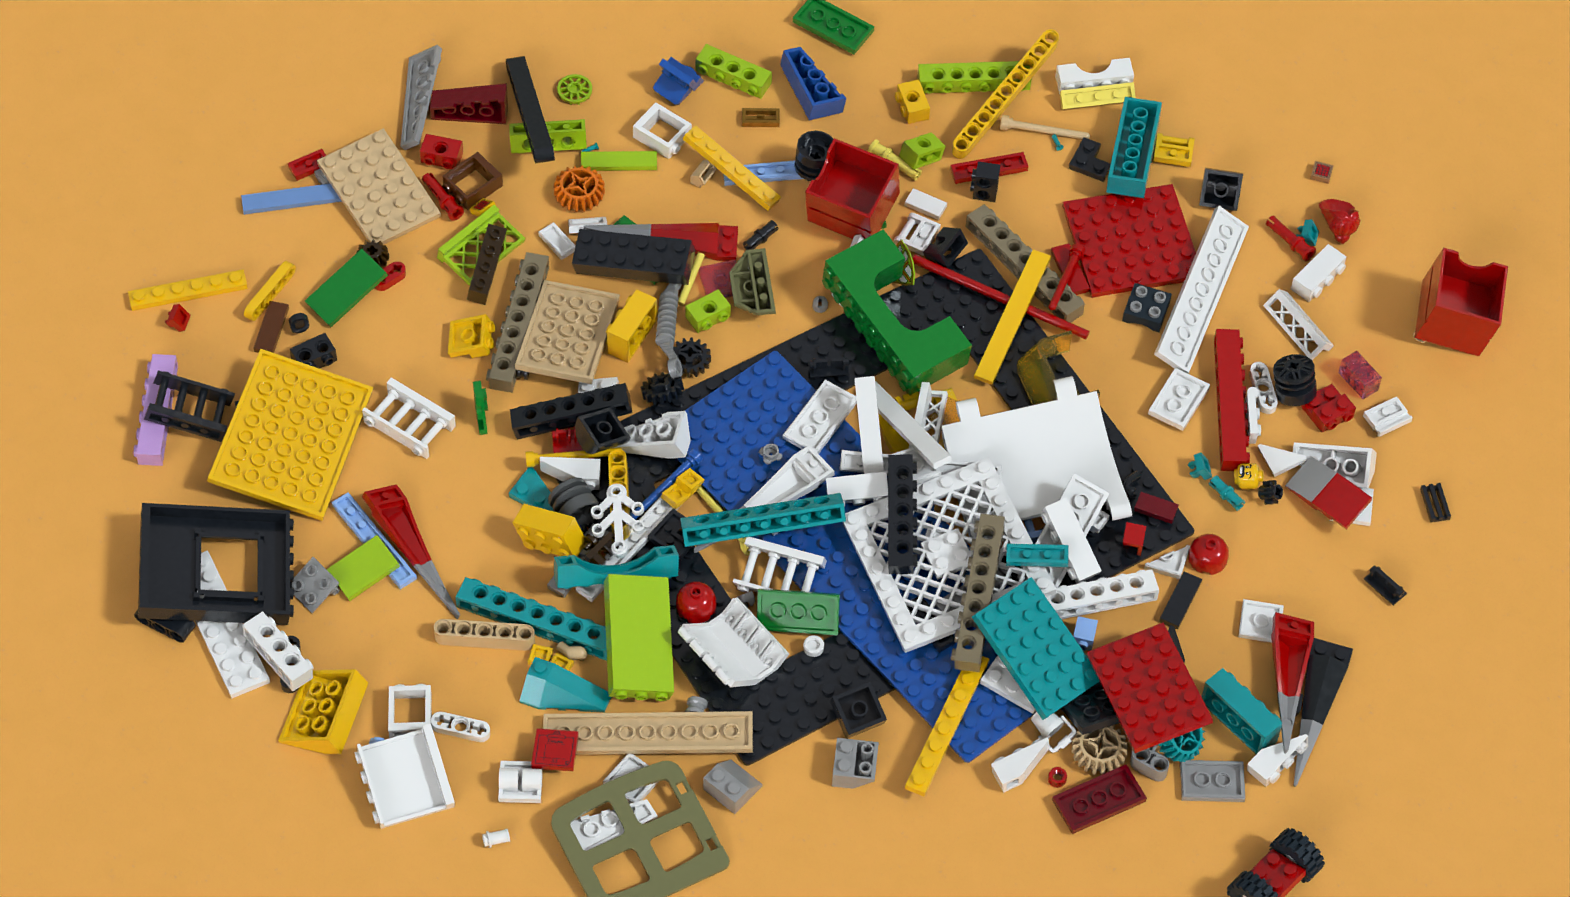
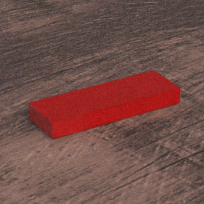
(1077, 279)

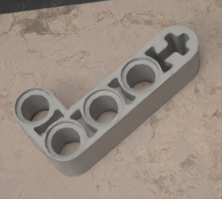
(1151, 760)

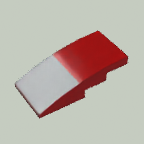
(1328, 492)

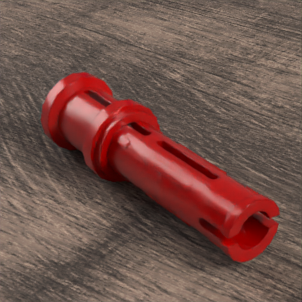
(447, 201)
(1297, 244)

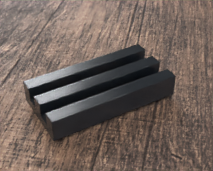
(1424, 491)

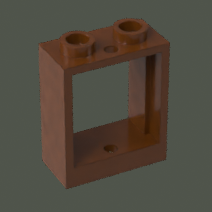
(473, 163)

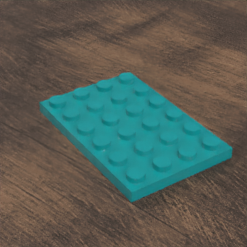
(1036, 648)

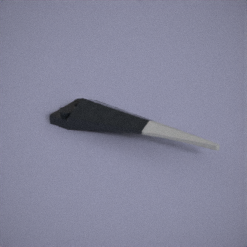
(1323, 678)

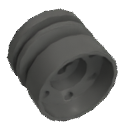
(574, 499)

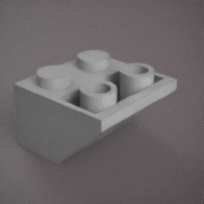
(854, 763)

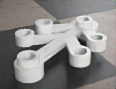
(617, 517)

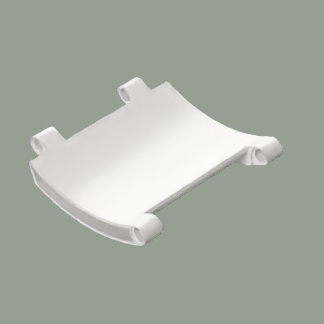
(1039, 450)

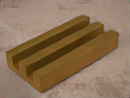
(760, 120)

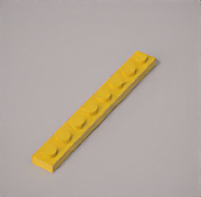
(944, 729)

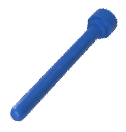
(693, 458)

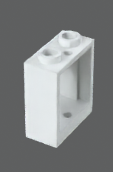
(649, 119)
(402, 692)

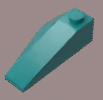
(556, 687)

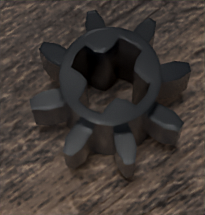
(1270, 492)

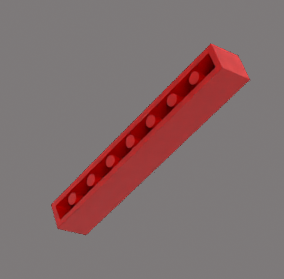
(1230, 399)

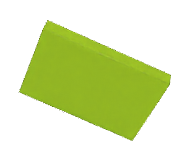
(363, 567)

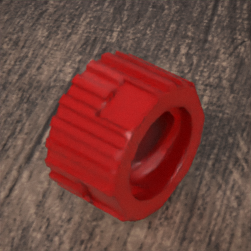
(1057, 783)

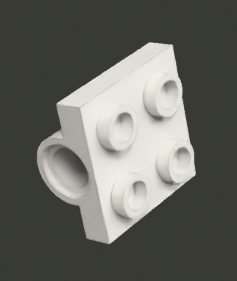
(519, 782)

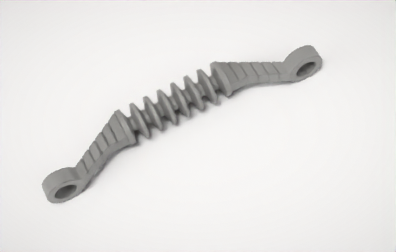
(666, 327)

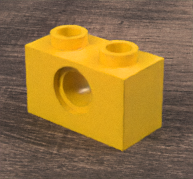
(912, 101)

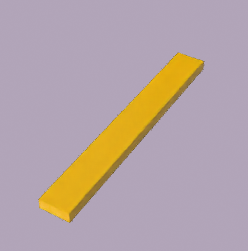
(1012, 317)

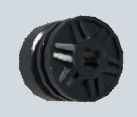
(811, 154)
(1295, 380)

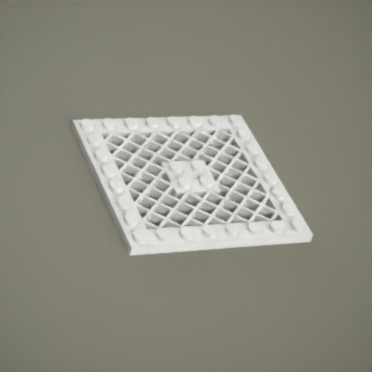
(944, 552)

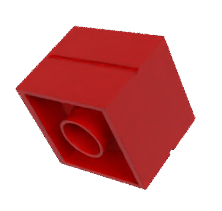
(852, 191)
(1461, 303)

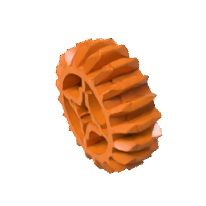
(577, 193)

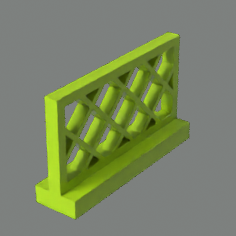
(467, 236)

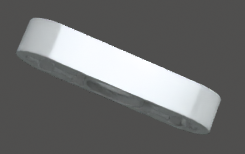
(1264, 380)
(465, 734)

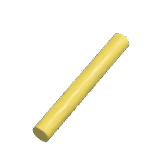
(695, 268)

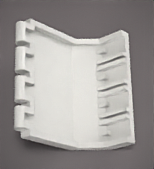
(735, 646)

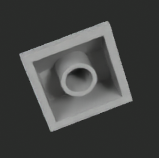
(730, 785)

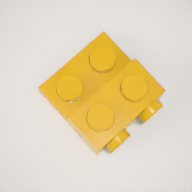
(471, 336)

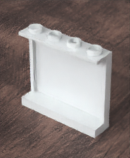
(405, 777)

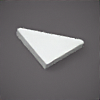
(1280, 460)
(1170, 563)

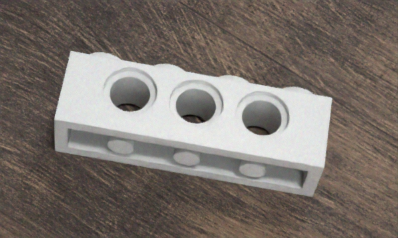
(293, 675)

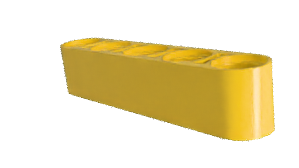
(619, 475)

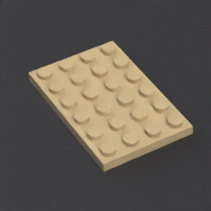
(378, 188)
(567, 332)

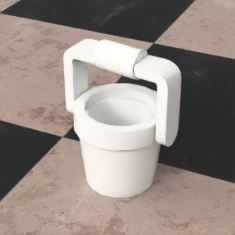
(1052, 725)

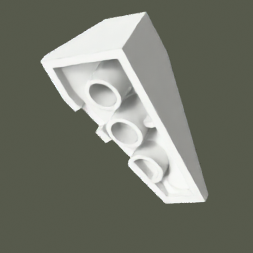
(660, 437)

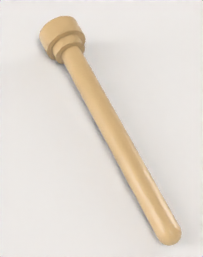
(1008, 123)

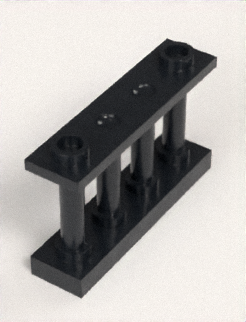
(185, 422)

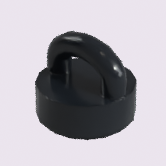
(299, 323)

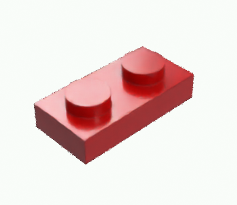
(305, 165)

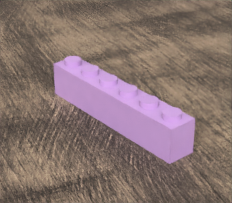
(151, 435)

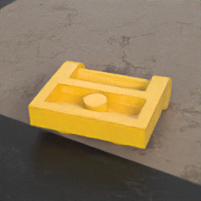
(1174, 153)

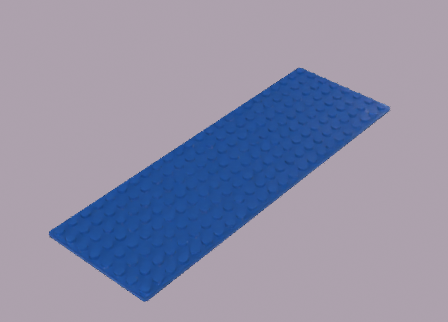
(728, 433)

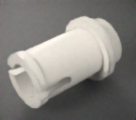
(495, 837)

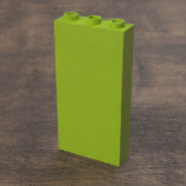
(638, 637)

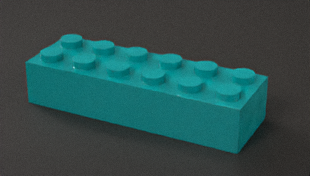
(1134, 147)

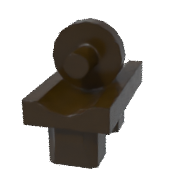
(605, 544)

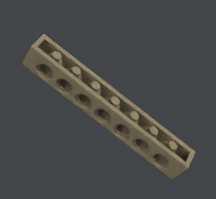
(1003, 242)
(533, 264)
(986, 526)

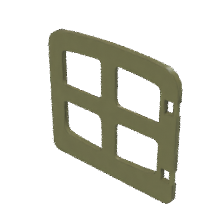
(638, 835)

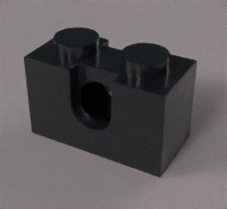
(946, 240)

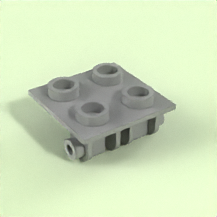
(314, 585)

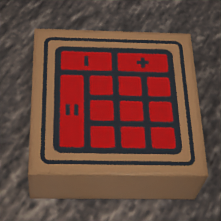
(1321, 172)

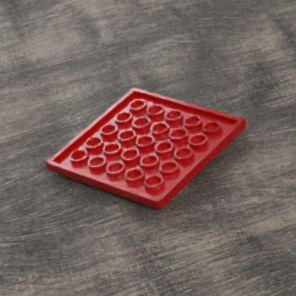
(1131, 240)

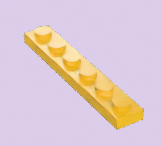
(731, 168)
(187, 290)

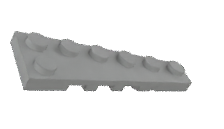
(419, 87)

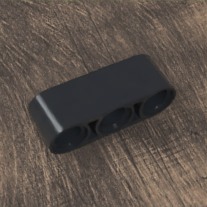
(175, 629)

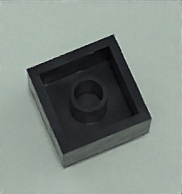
(858, 710)

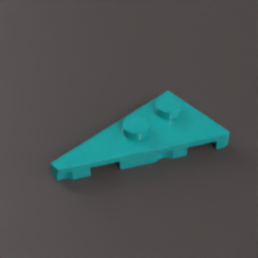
(531, 490)

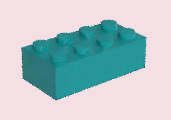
(1241, 711)

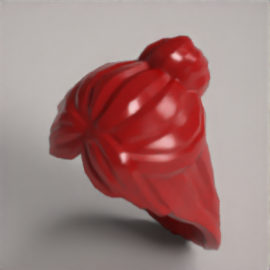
(1341, 218)

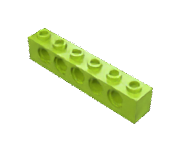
(965, 76)

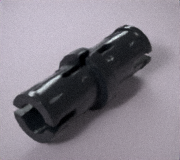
(760, 235)

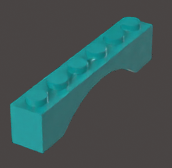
(573, 572)

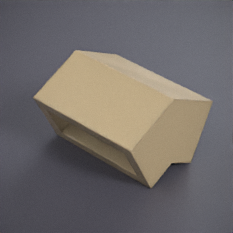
(696, 178)

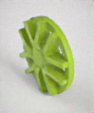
(574, 89)

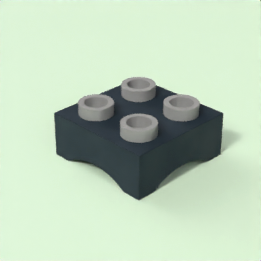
(1147, 307)

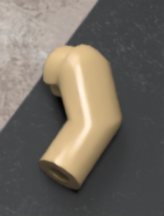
(572, 652)

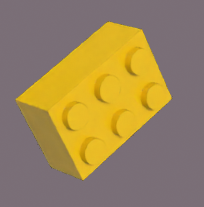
(631, 325)
(549, 531)

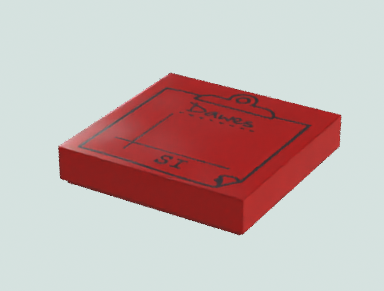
(555, 749)

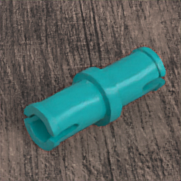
(1227, 492)

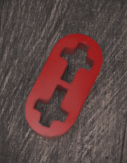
(393, 277)

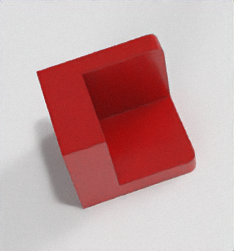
(1134, 536)

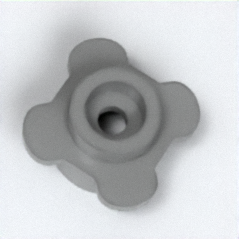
(773, 449)

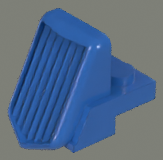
(676, 81)

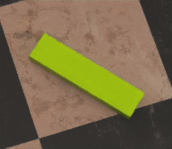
(619, 160)

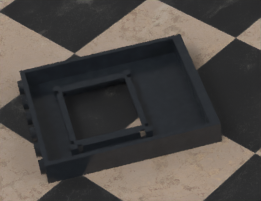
(173, 563)

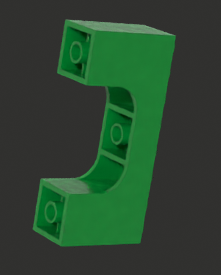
(909, 354)

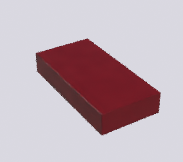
(1156, 507)

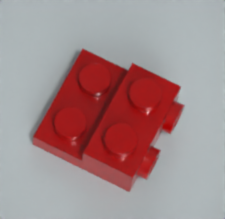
(1329, 408)

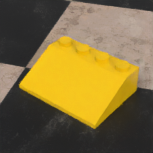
(324, 711)

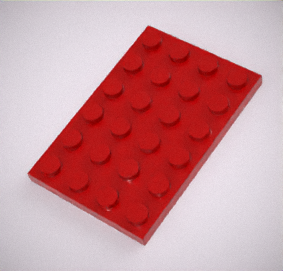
(1149, 687)

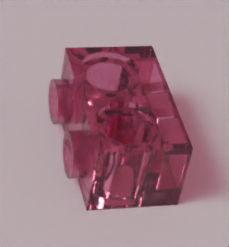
(1360, 375)

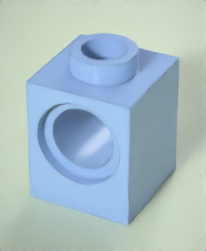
(1085, 632)

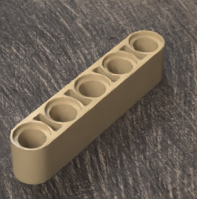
(477, 628)

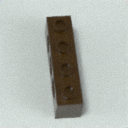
(486, 264)

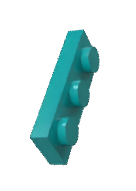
(1037, 555)

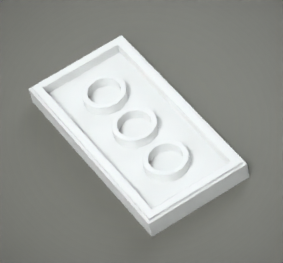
(820, 417)

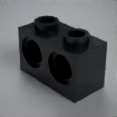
(985, 181)
(313, 352)

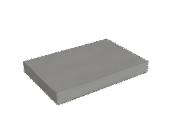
(1212, 781)

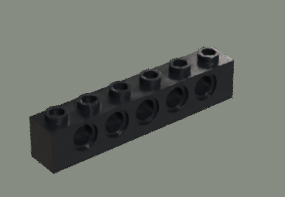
(564, 411)
(897, 466)

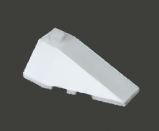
(1352, 463)

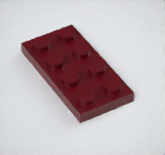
(1099, 799)

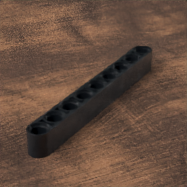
(530, 109)

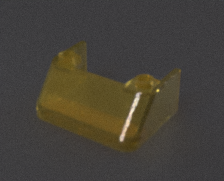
(1036, 371)

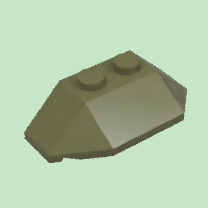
(752, 283)

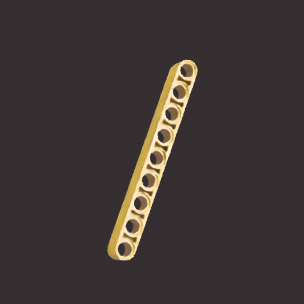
(1003, 101)

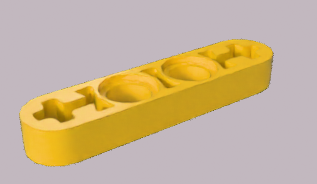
(269, 290)

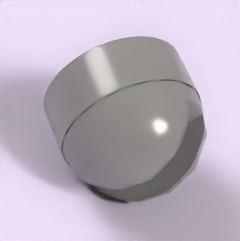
(820, 309)
(747, 598)

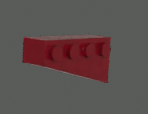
(471, 104)

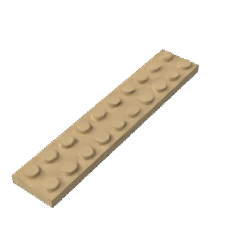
(657, 732)

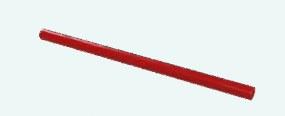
(998, 296)

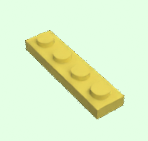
(1096, 95)

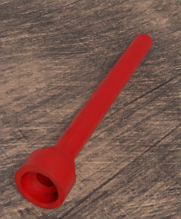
(1075, 253)

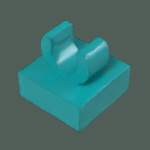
(1309, 232)
(1202, 467)

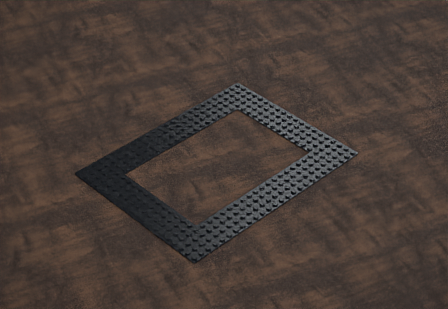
(799, 692)

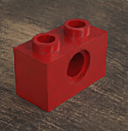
(441, 151)

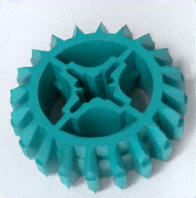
(1191, 747)

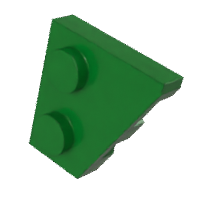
(481, 406)

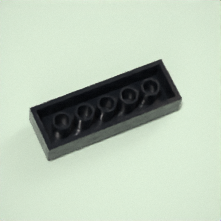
(633, 256)

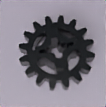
(693, 356)
(662, 388)

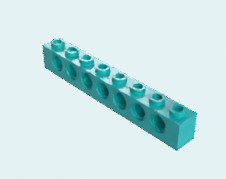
(763, 519)
(505, 613)

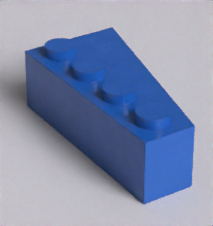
(810, 86)

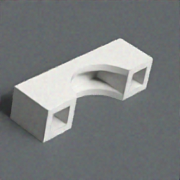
(1072, 77)

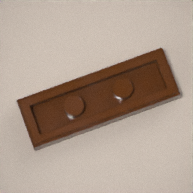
(271, 326)

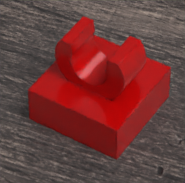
(178, 318)

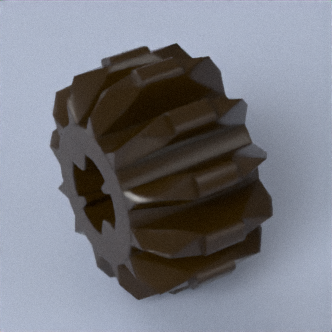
(376, 251)

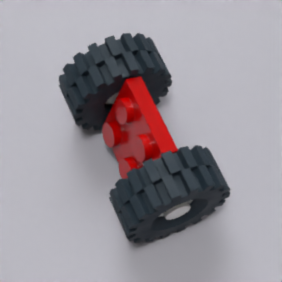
(1281, 869)

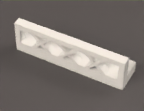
(1304, 321)
(923, 409)

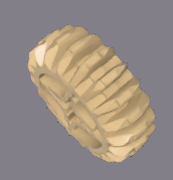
(1113, 751)

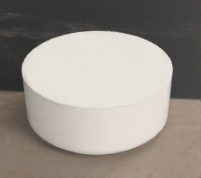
(813, 646)

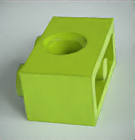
(922, 150)
(697, 311)

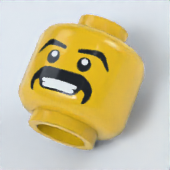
(1248, 476)

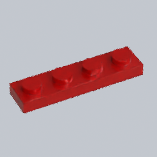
(1009, 164)

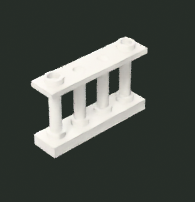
(411, 401)
(774, 552)

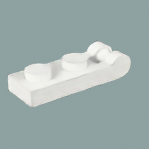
(1252, 415)

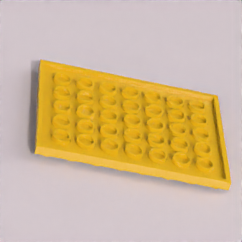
(290, 434)

